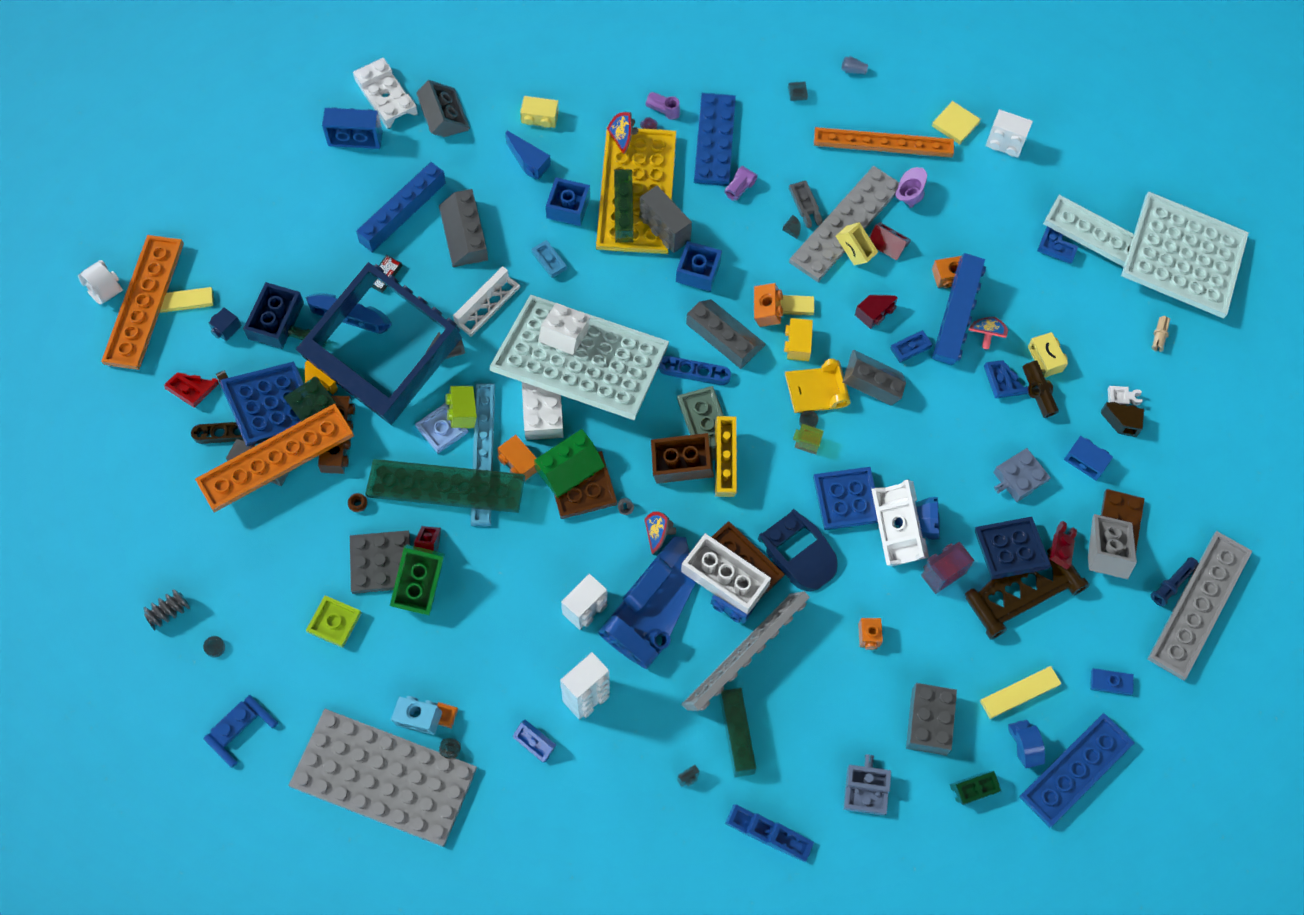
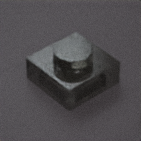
(797, 91)
(689, 776)

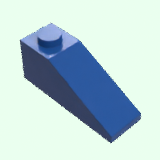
(530, 158)

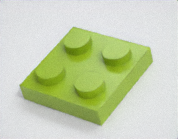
(333, 621)

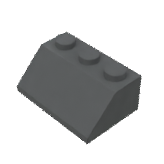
(442, 109)
(874, 378)

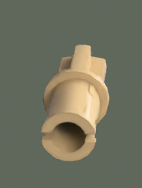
(1161, 333)

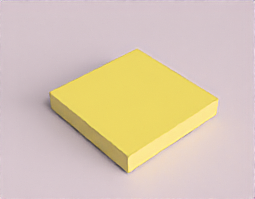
(956, 122)

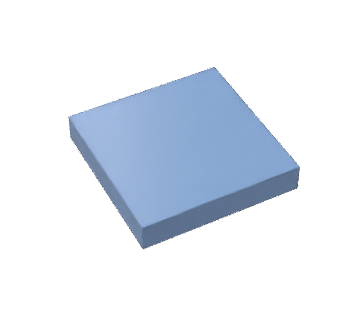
(438, 429)

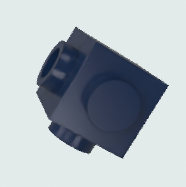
(224, 324)

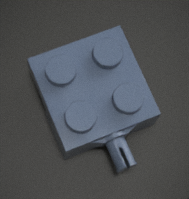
(1020, 475)
(867, 788)

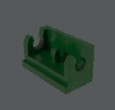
(976, 787)

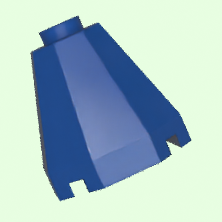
(928, 517)

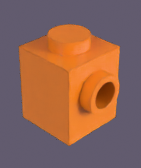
(870, 633)

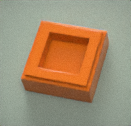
(448, 715)

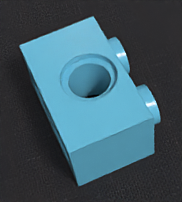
(426, 722)

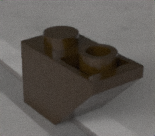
(1124, 419)

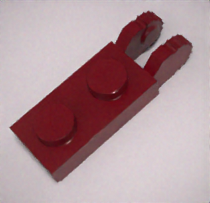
(1063, 545)

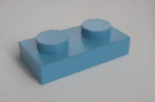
(549, 259)

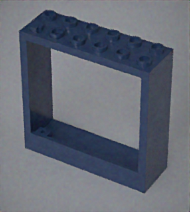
(375, 400)

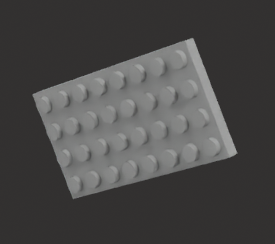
(383, 777)

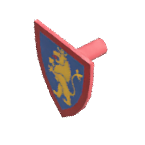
(990, 327)

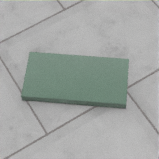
(700, 412)

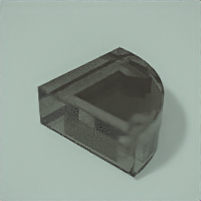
(792, 227)

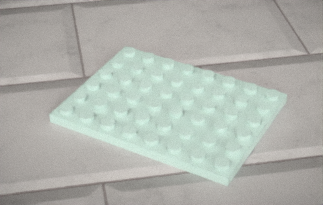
(606, 371)

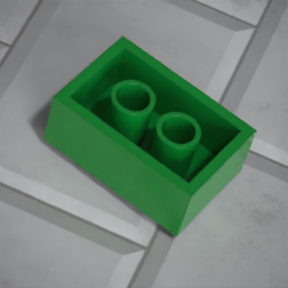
(417, 579)

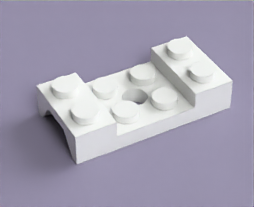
(374, 82)
(902, 543)

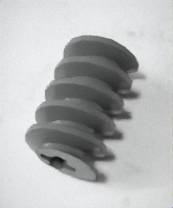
(165, 609)

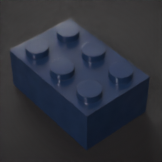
(273, 315)

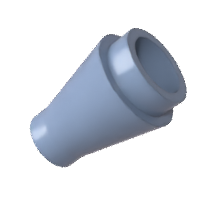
(852, 65)

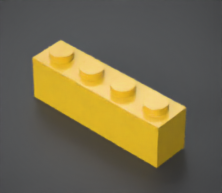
(725, 457)

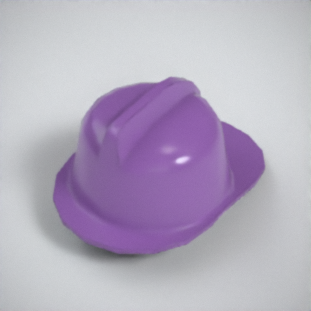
(912, 186)

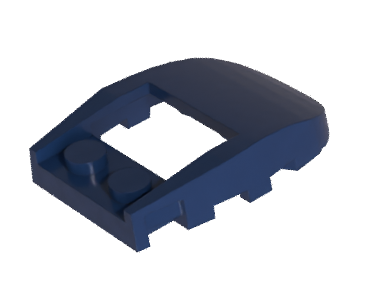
(810, 567)

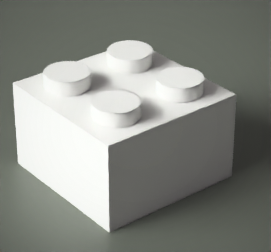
(1008, 133)
(564, 328)
(584, 602)

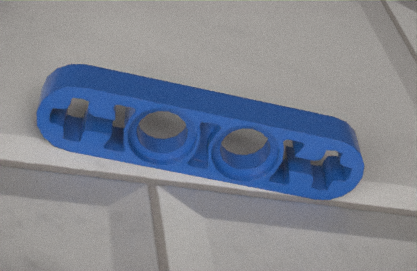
(695, 367)

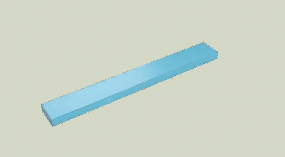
(483, 442)

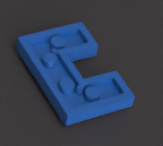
(1055, 247)

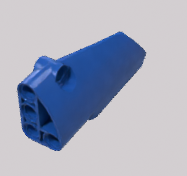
(651, 607)

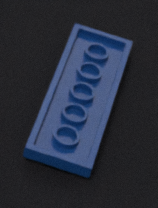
(715, 139)
(1076, 770)

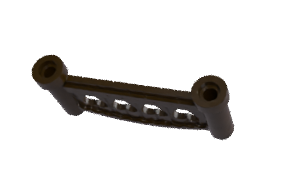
(994, 615)

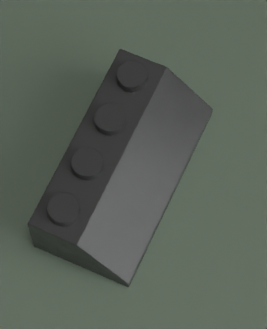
(463, 229)
(724, 332)

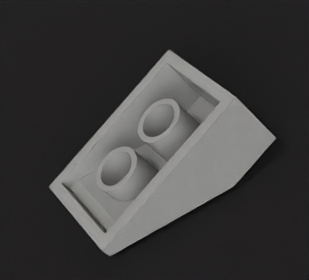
(1111, 547)

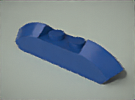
(360, 316)

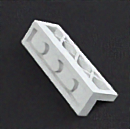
(482, 296)

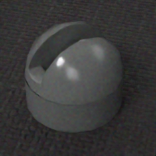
(630, 507)

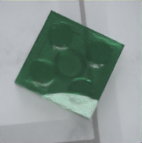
(309, 399)

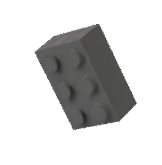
(665, 219)
(931, 719)

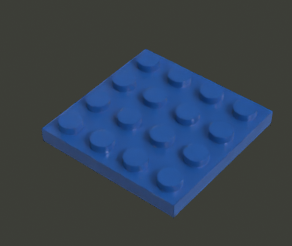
(260, 402)

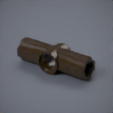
(1040, 389)

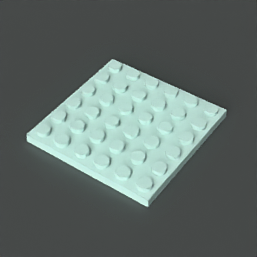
(1185, 254)

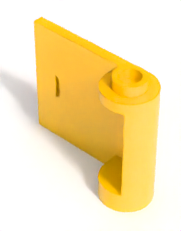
(818, 387)

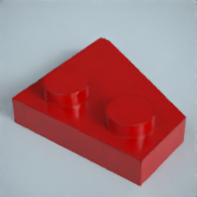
(190, 388)

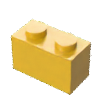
(799, 339)

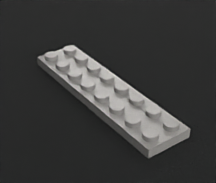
(861, 206)
(1199, 605)
(742, 654)

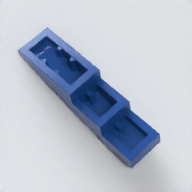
(769, 833)

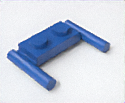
(235, 723)

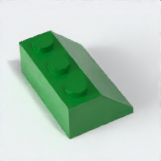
(569, 463)

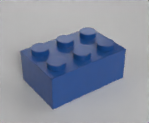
(352, 128)

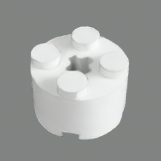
(100, 282)

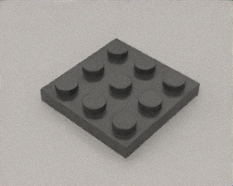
(376, 560)

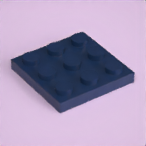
(1012, 548)

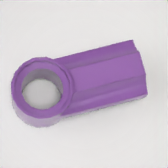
(669, 106)
(743, 179)

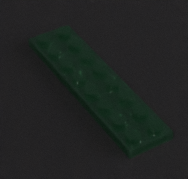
(445, 485)

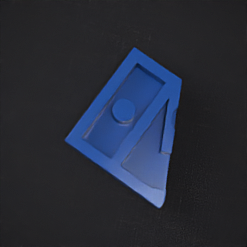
(1003, 380)

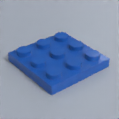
(846, 498)

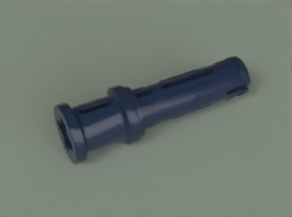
(1170, 587)

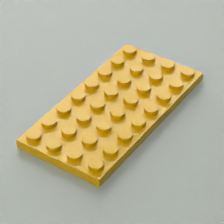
(652, 164)

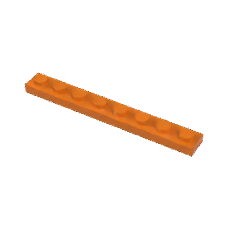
(883, 142)

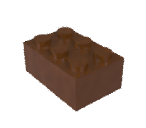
(682, 458)

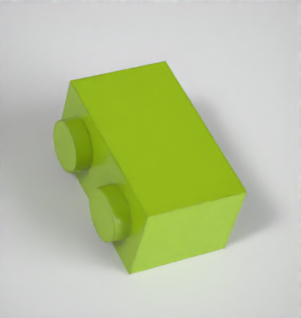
(461, 406)

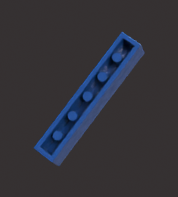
(401, 207)
(958, 309)

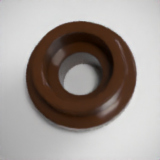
(355, 498)

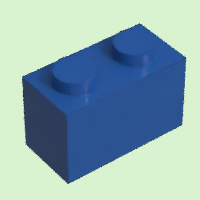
(1088, 458)

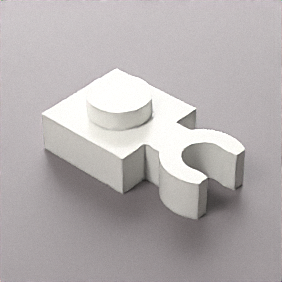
(1123, 396)

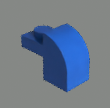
(1029, 743)

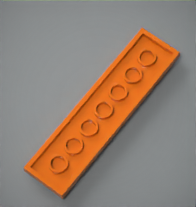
(142, 302)
(274, 457)

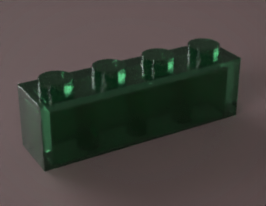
(623, 205)
(737, 732)

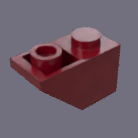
(874, 308)

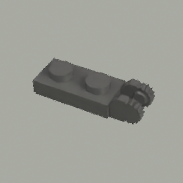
(805, 202)

